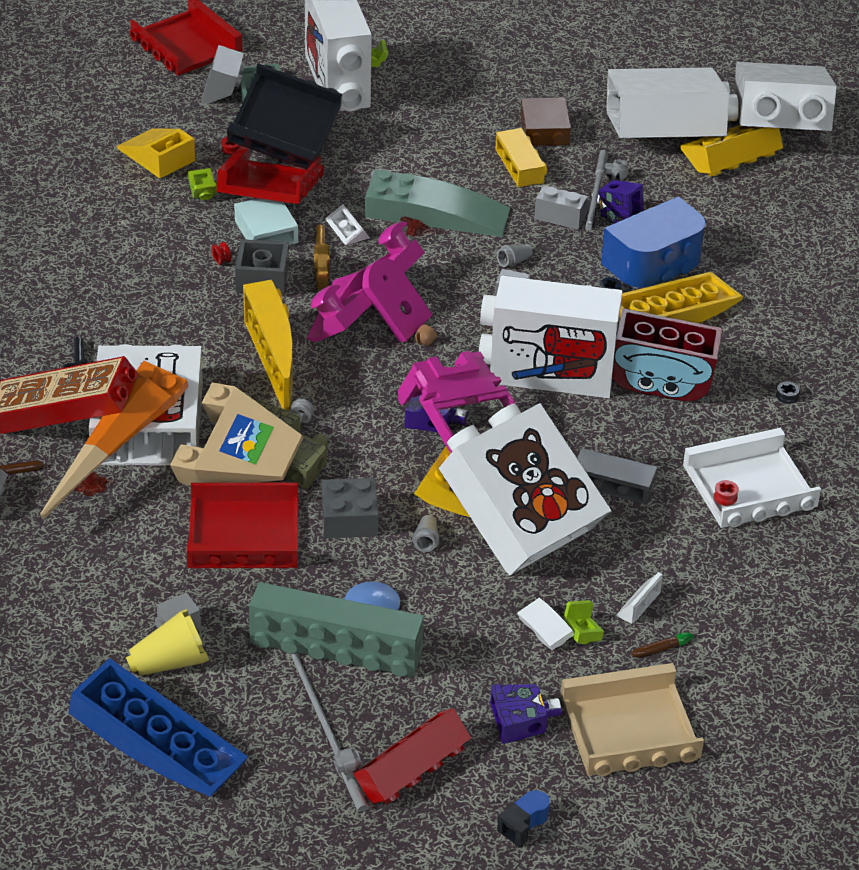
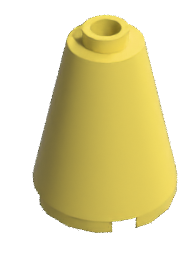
(168, 647)

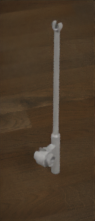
(619, 168)
(345, 760)

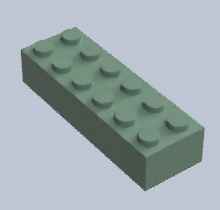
(336, 629)

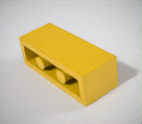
(520, 157)

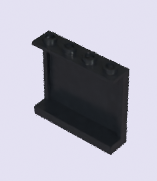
(285, 117)

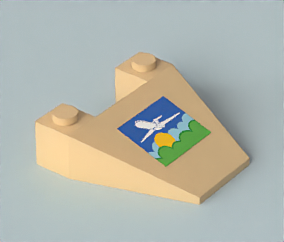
(244, 445)

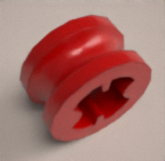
(227, 148)
(221, 253)
(726, 492)

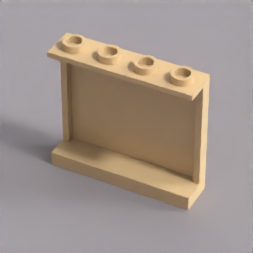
(629, 720)

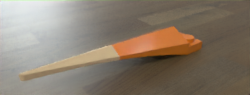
(149, 398)

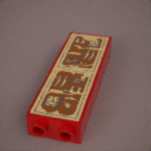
(65, 394)

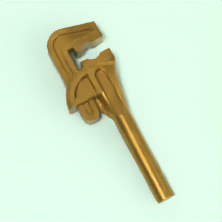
(321, 259)

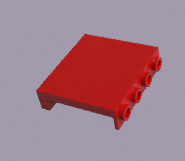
(187, 38)
(267, 180)
(243, 525)

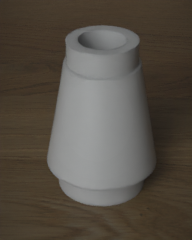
(513, 254)
(426, 528)

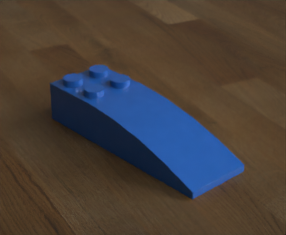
(153, 729)

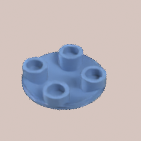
(374, 594)

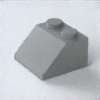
(223, 75)
(561, 207)

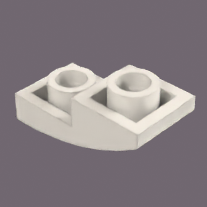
(546, 624)

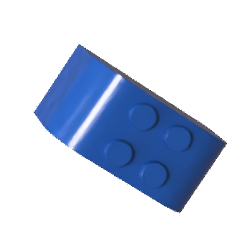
(654, 244)

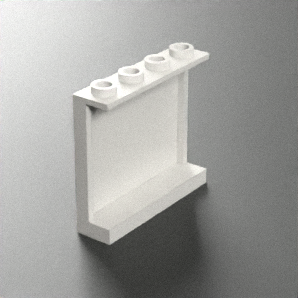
(760, 468)

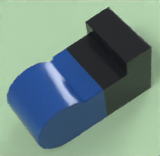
(523, 815)

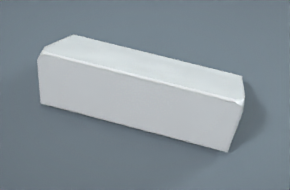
(346, 226)
(641, 599)

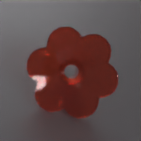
(413, 225)
(92, 485)

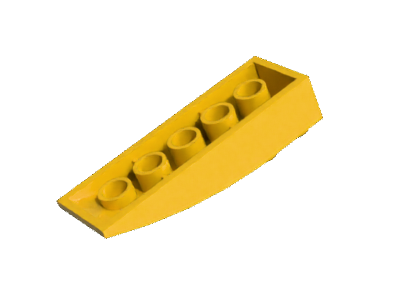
(684, 299)
(271, 334)

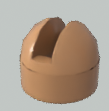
(425, 335)

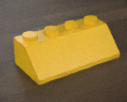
(740, 145)

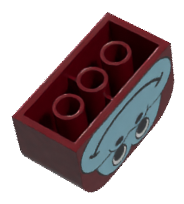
(665, 355)

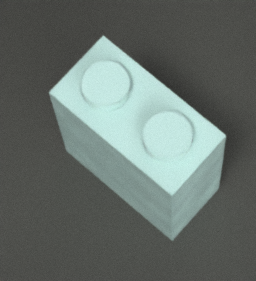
(266, 221)

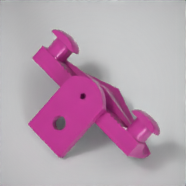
(376, 284)

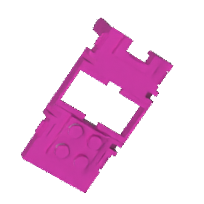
(452, 387)

